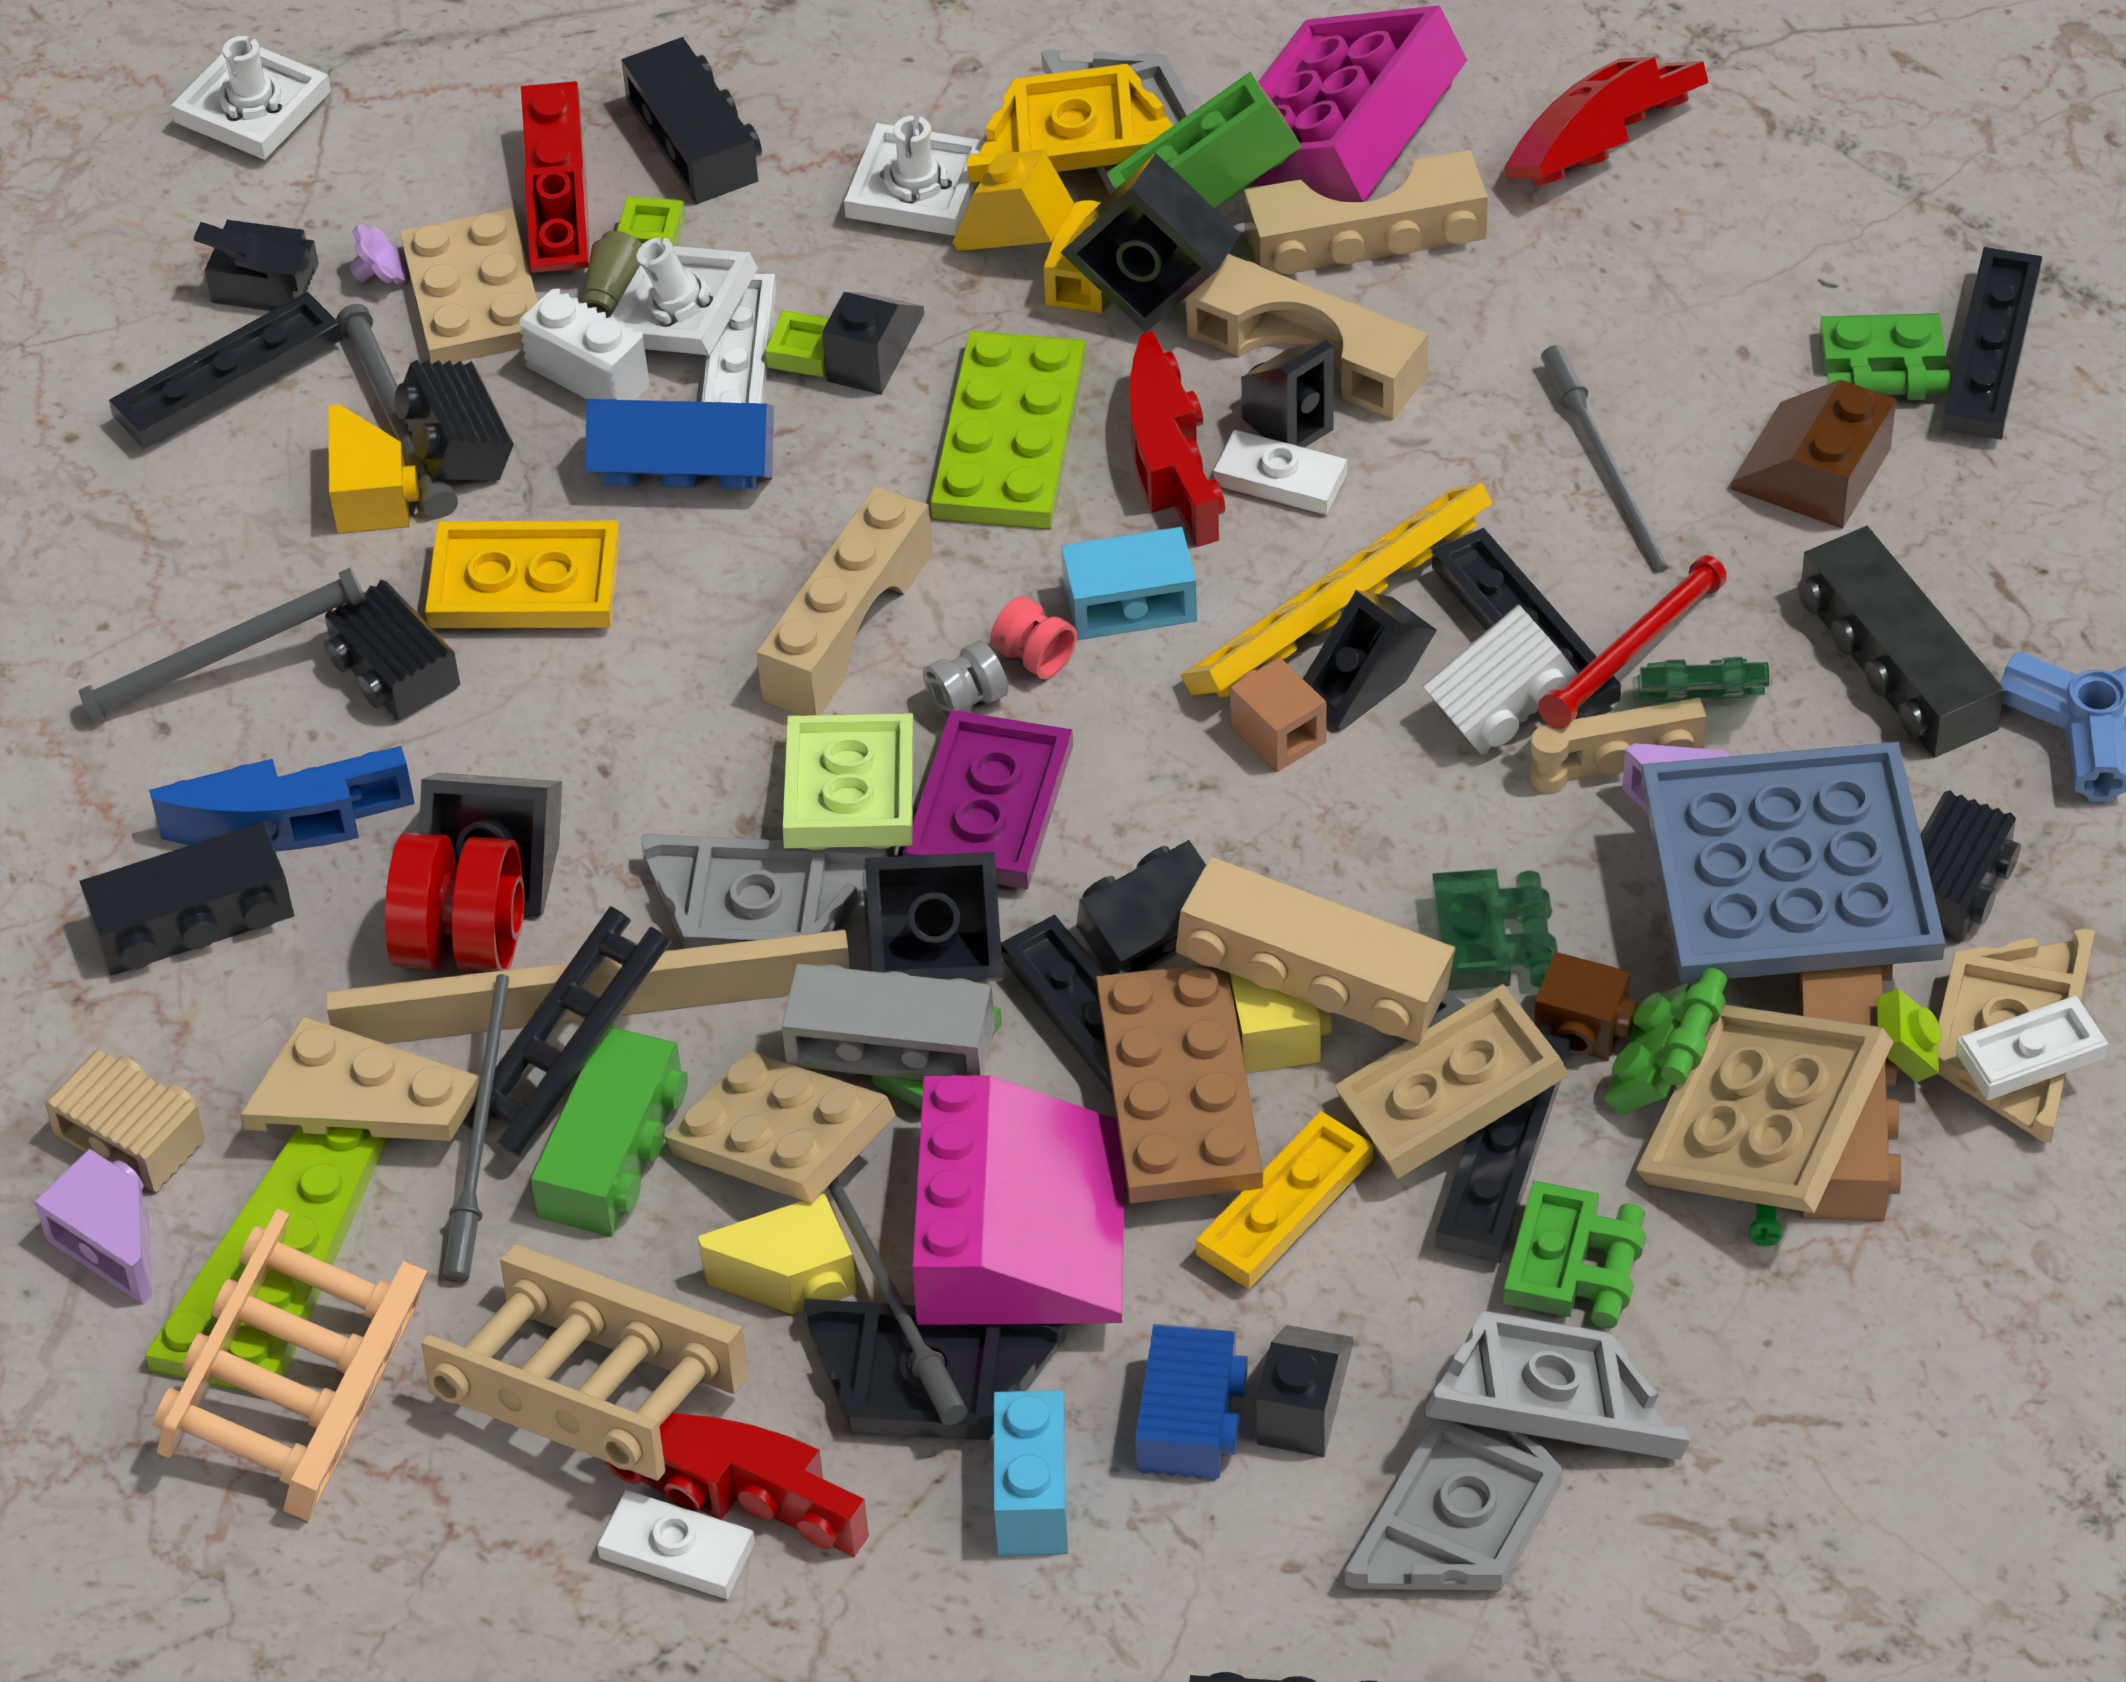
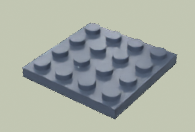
(1791, 862)

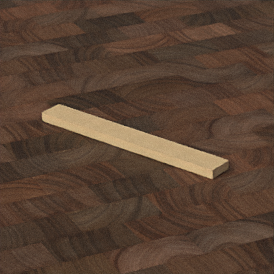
(677, 981)

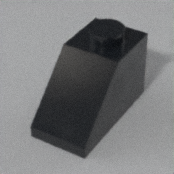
(867, 339)
(1292, 394)
(1367, 656)
(1301, 1389)

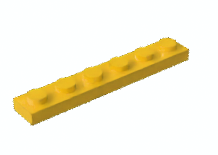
(1320, 603)

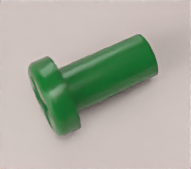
(1765, 1229)

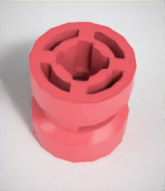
(1038, 640)

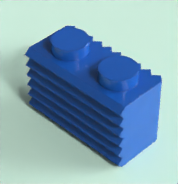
(1187, 1401)

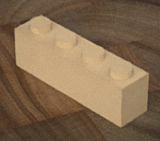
(1314, 950)

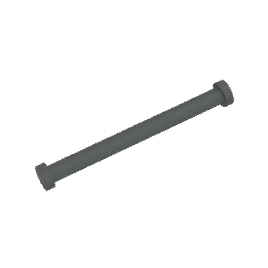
(355, 323)
(221, 645)

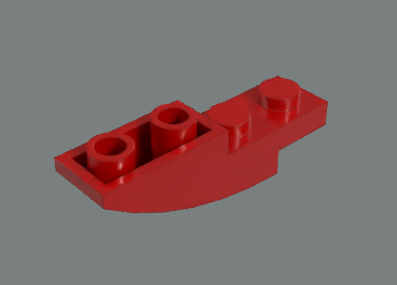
(1594, 115)
(555, 177)
(1166, 445)
(769, 1473)

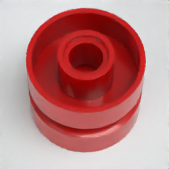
(438, 903)

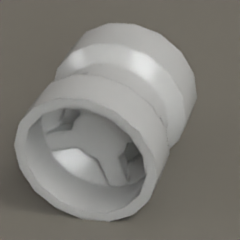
(965, 680)

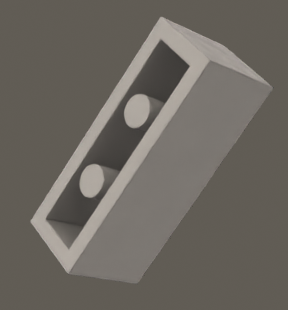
(887, 1023)

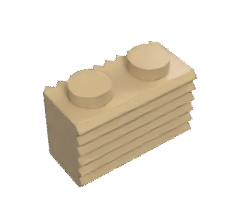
(127, 1117)

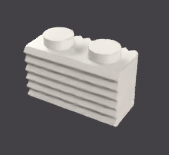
(583, 349)
(1499, 680)

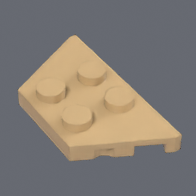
(2002, 984)

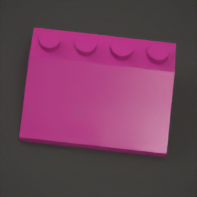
(1358, 94)
(1016, 1207)

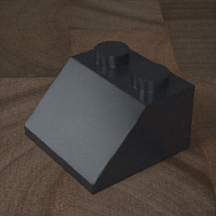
(499, 809)
(933, 916)

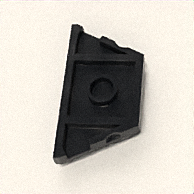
(874, 1376)

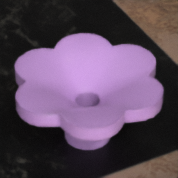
(377, 257)

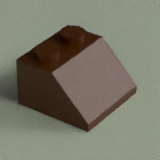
(1820, 451)

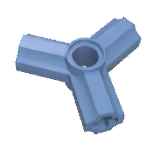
(2088, 710)

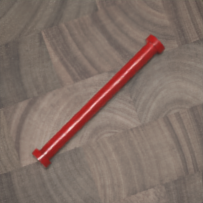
(1560, 706)

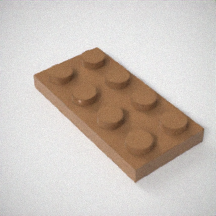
(1179, 1083)

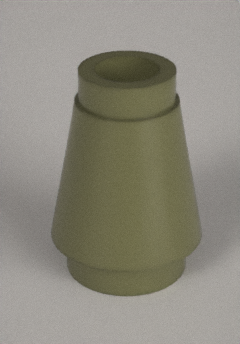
(610, 270)

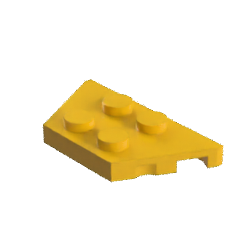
(1074, 117)

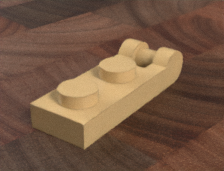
(1599, 742)

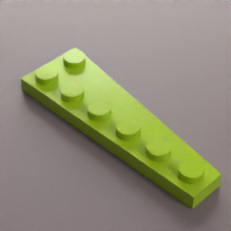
(321, 1187)

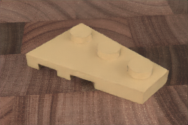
(355, 1082)

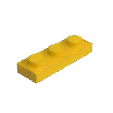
(1294, 1194)

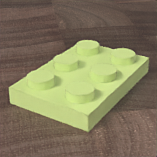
(848, 781)

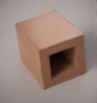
(1278, 714)

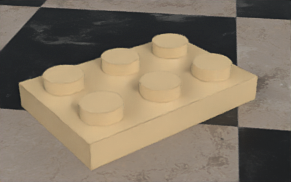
(469, 285)
(1451, 1082)
(780, 1126)

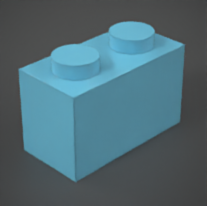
(1129, 583)
(1030, 1473)

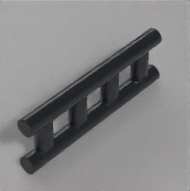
(598, 1016)

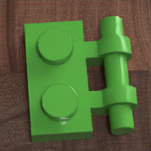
(1886, 353)
(1666, 1042)
(1552, 1251)

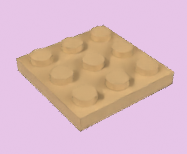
(1766, 1108)

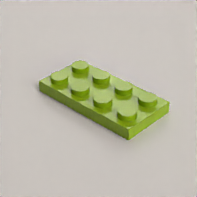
(1009, 430)

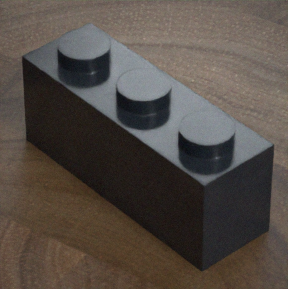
(691, 120)
(187, 898)

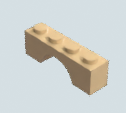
(1303, 231)
(1256, 307)
(812, 641)

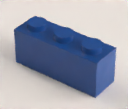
(679, 442)

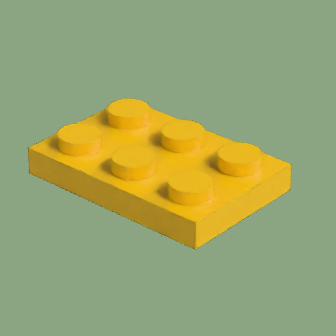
(523, 574)

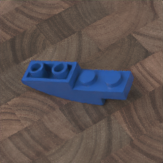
(297, 808)

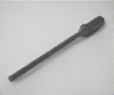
(1574, 397)
(466, 1211)
(927, 1363)

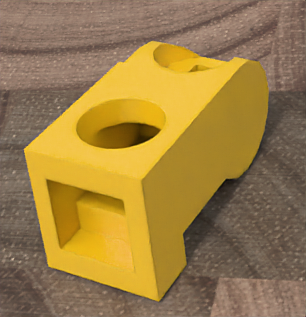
(1062, 280)

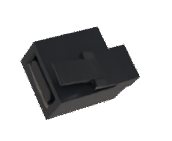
(257, 263)

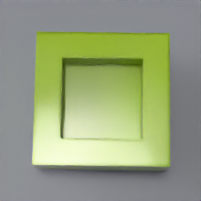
(652, 218)
(797, 344)
(1913, 1034)

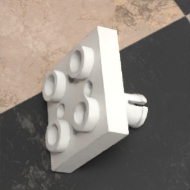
(249, 85)
(915, 168)
(675, 287)

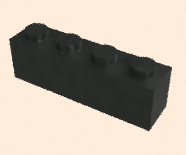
(1900, 641)

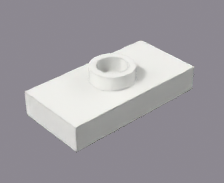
(1280, 472)
(2031, 1047)
(676, 1544)

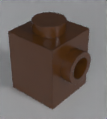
(1585, 1005)

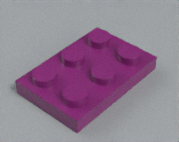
(992, 792)

